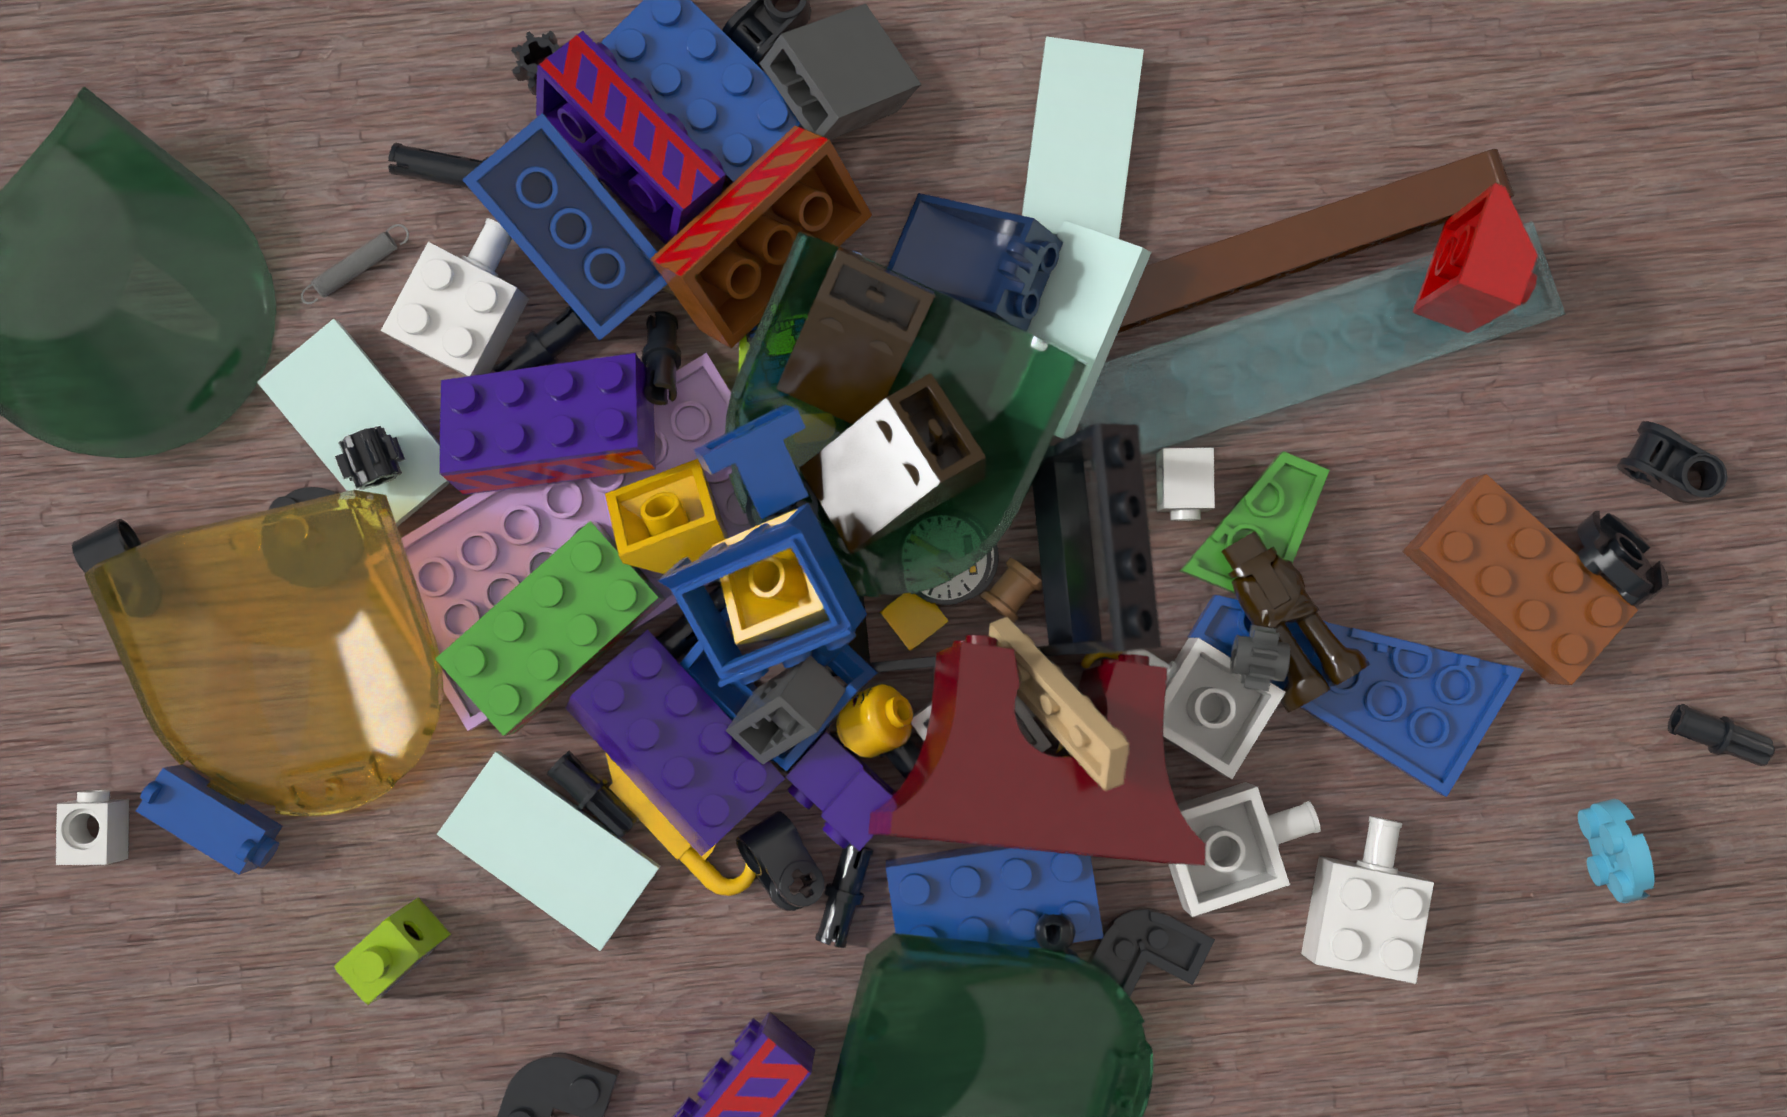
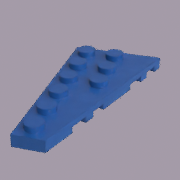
(1407, 707)

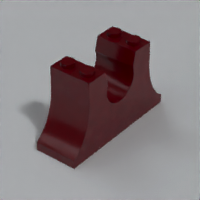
(994, 789)

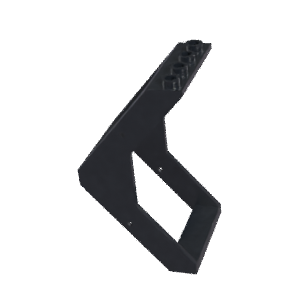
(1068, 549)

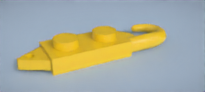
(672, 839)

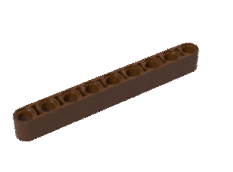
(1311, 238)

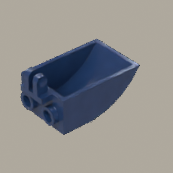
(978, 256)

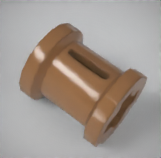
(1012, 590)

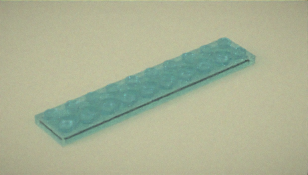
(1292, 354)

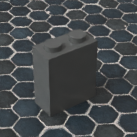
(840, 73)

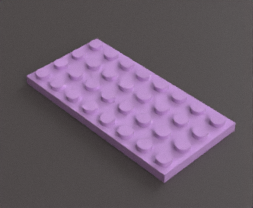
(499, 537)

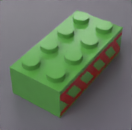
(550, 629)

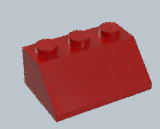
(1479, 265)

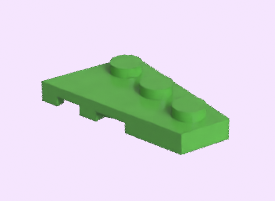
(1274, 507)

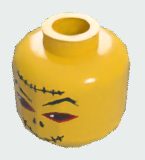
(875, 721)

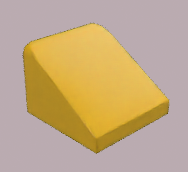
(913, 619)

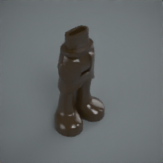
(1275, 596)

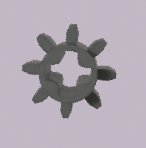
(1260, 658)

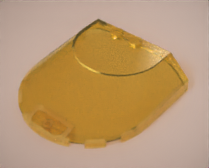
(281, 651)

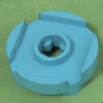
(1626, 858)

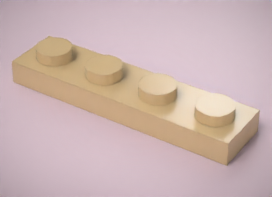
(1064, 710)

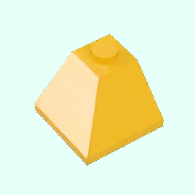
(665, 518)
(770, 595)

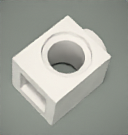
(1185, 482)
(74, 841)

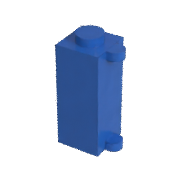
(208, 820)

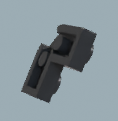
(1152, 938)
(560, 1084)

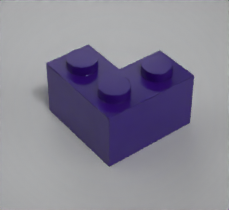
(839, 787)

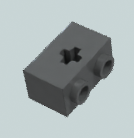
(786, 710)

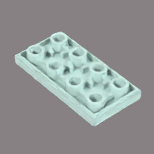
(1082, 135)
(1087, 304)
(336, 390)
(548, 850)

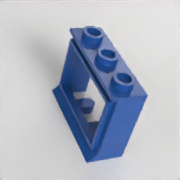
(821, 567)
(733, 696)

